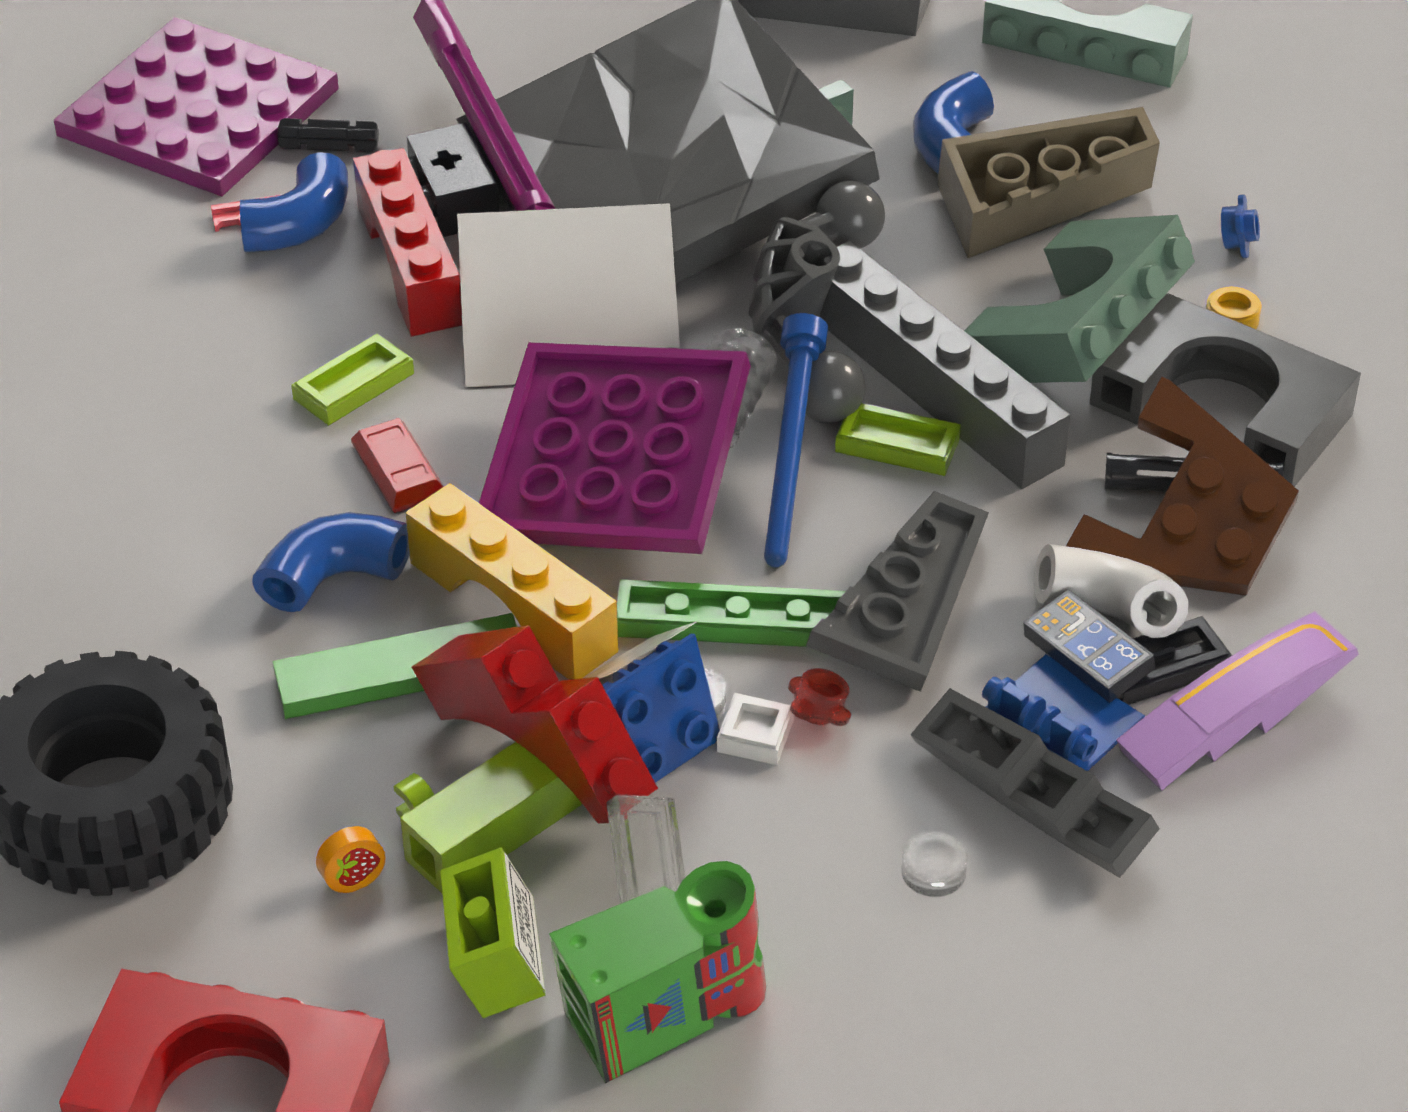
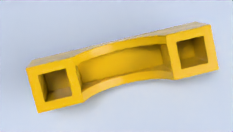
(463, 541)

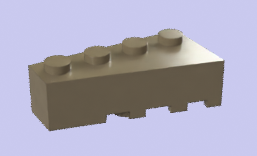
(1043, 174)

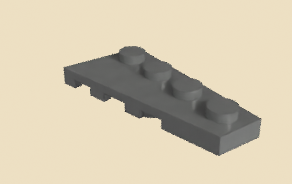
(906, 596)

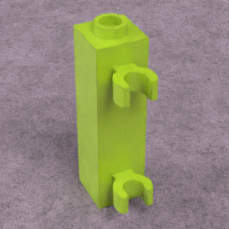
(484, 810)

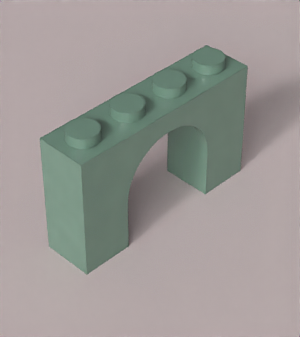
(1114, 280)

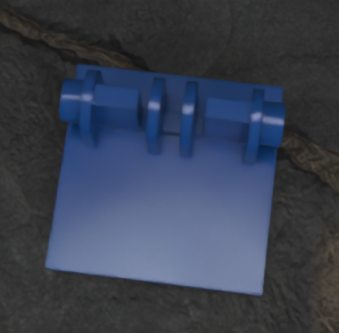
(666, 705)
(1062, 711)

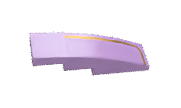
(1235, 696)

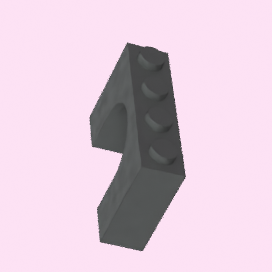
(1178, 340)

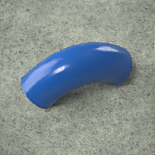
(949, 113)
(300, 213)
(328, 548)

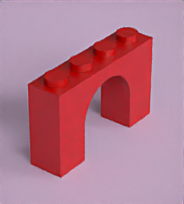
(166, 1025)

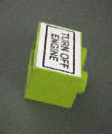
(492, 933)

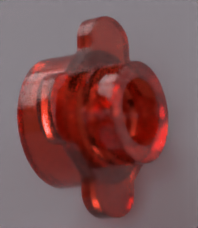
(820, 697)

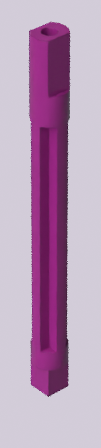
(480, 106)

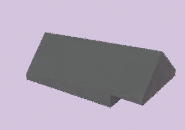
(871, 15)

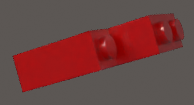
(567, 724)

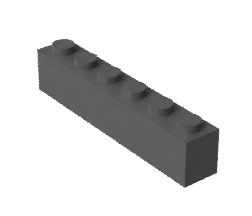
(945, 369)

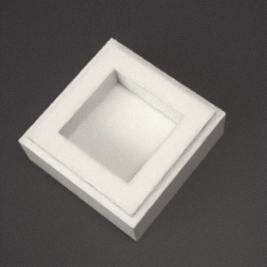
(755, 729)

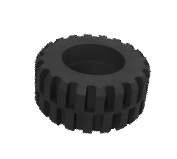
(121, 829)

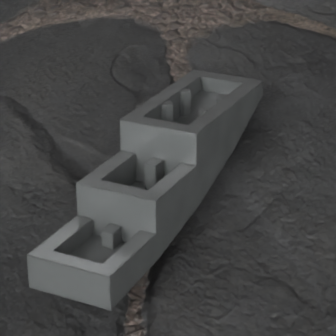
(1035, 782)

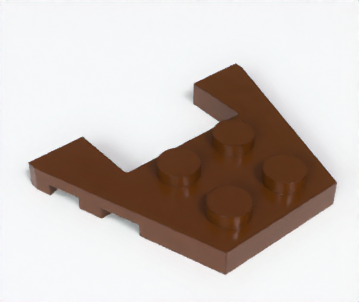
(1217, 511)

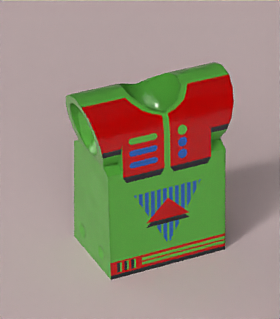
(661, 967)

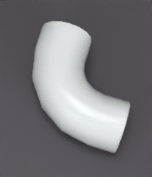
(1112, 587)

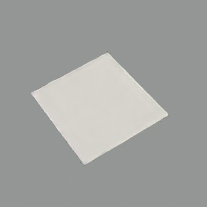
(563, 281)

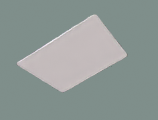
(636, 652)

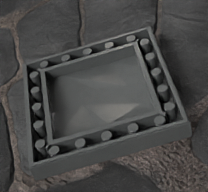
(692, 118)

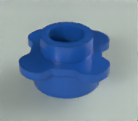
(1239, 226)

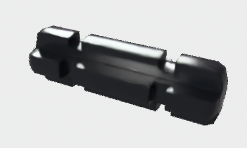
(328, 134)

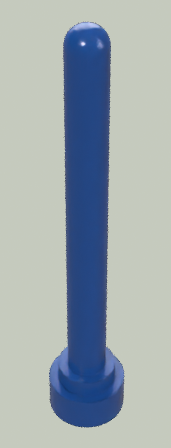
(803, 340)

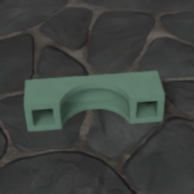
(1136, 44)

